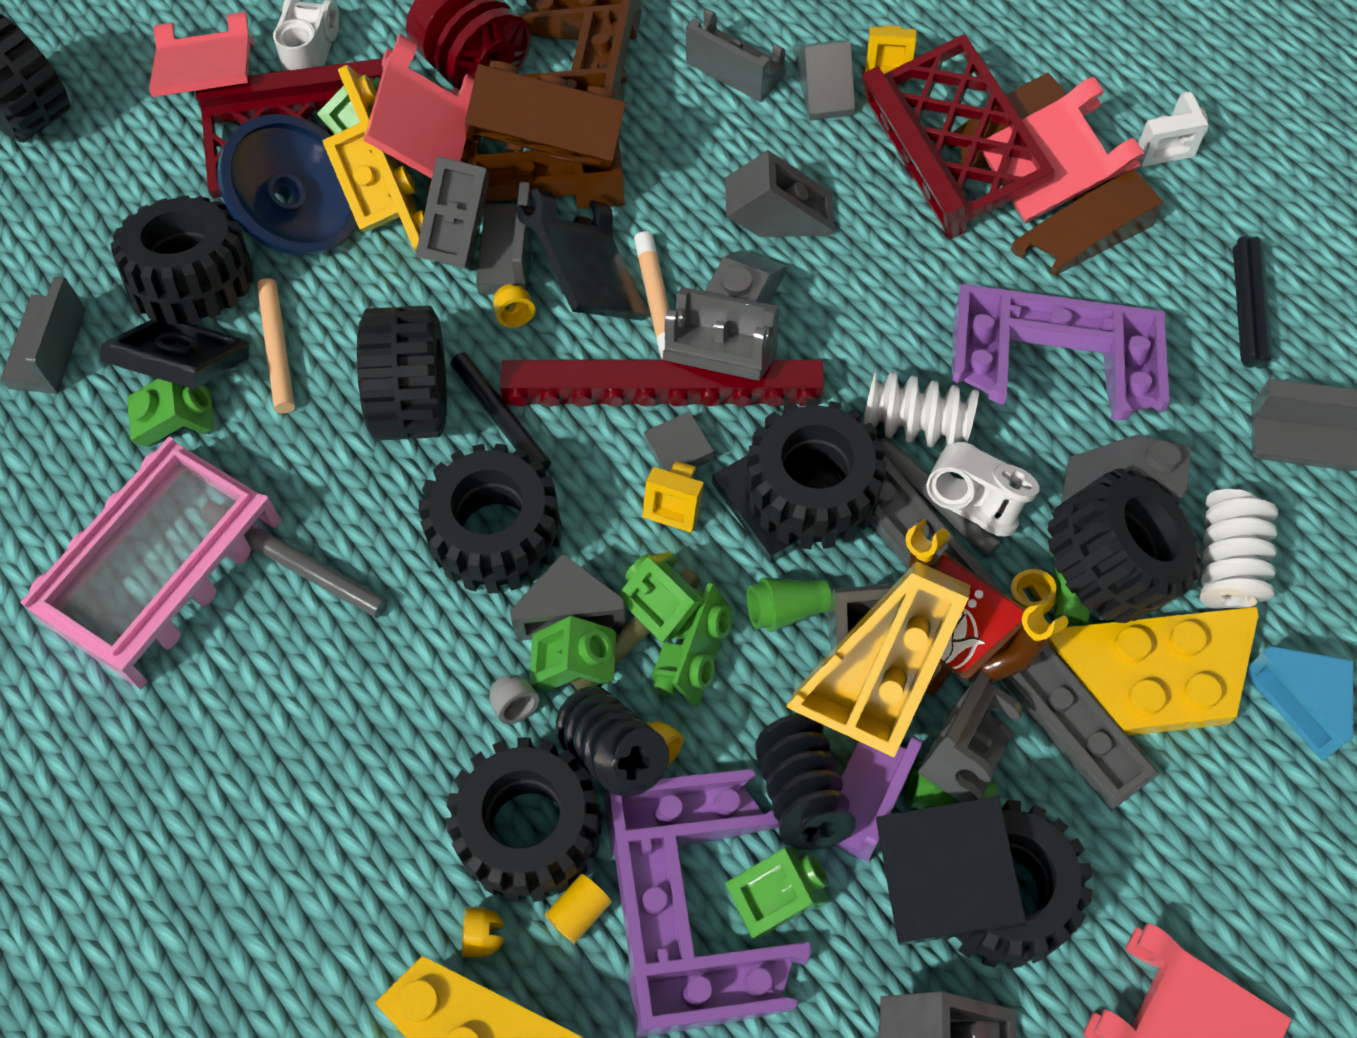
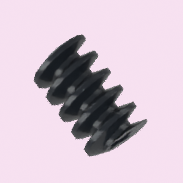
(611, 742)
(803, 783)

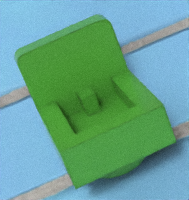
(166, 407)

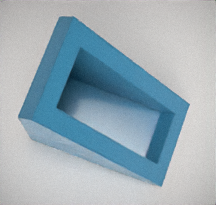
(1309, 693)

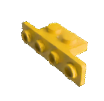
(370, 178)

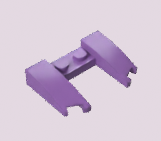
(1128, 337)
(666, 981)

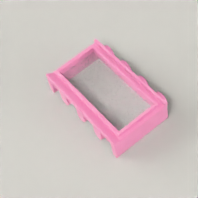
(147, 558)

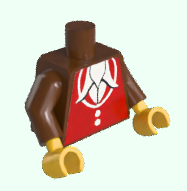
(992, 630)

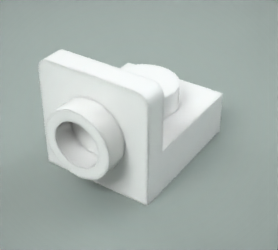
(1175, 135)

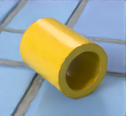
(578, 908)

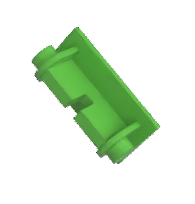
(692, 665)

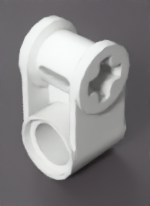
(306, 33)
(982, 489)

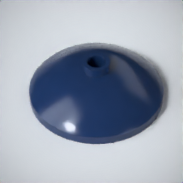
(286, 159)

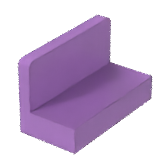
(872, 786)

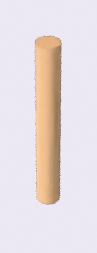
(275, 346)

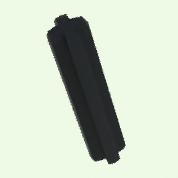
(1252, 302)

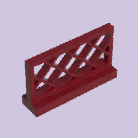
(282, 92)
(924, 159)

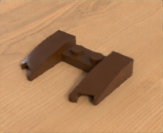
(601, 33)
(548, 174)
(1097, 217)

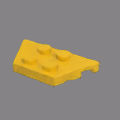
(1164, 669)

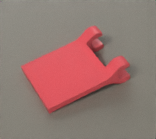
(201, 60)
(416, 116)
(1071, 150)
(1187, 999)

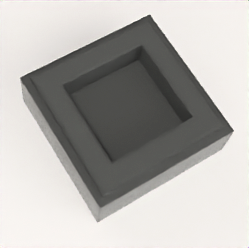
(678, 441)

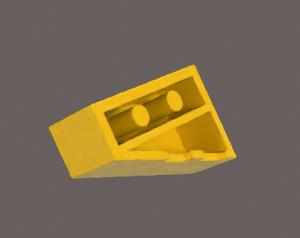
(886, 661)
(443, 1004)

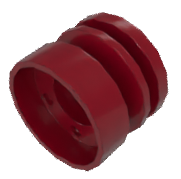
(467, 33)

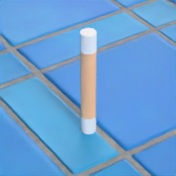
(653, 284)

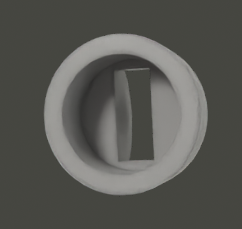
(513, 699)

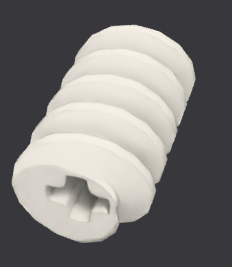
(920, 410)
(1237, 550)

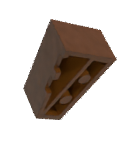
(544, 115)

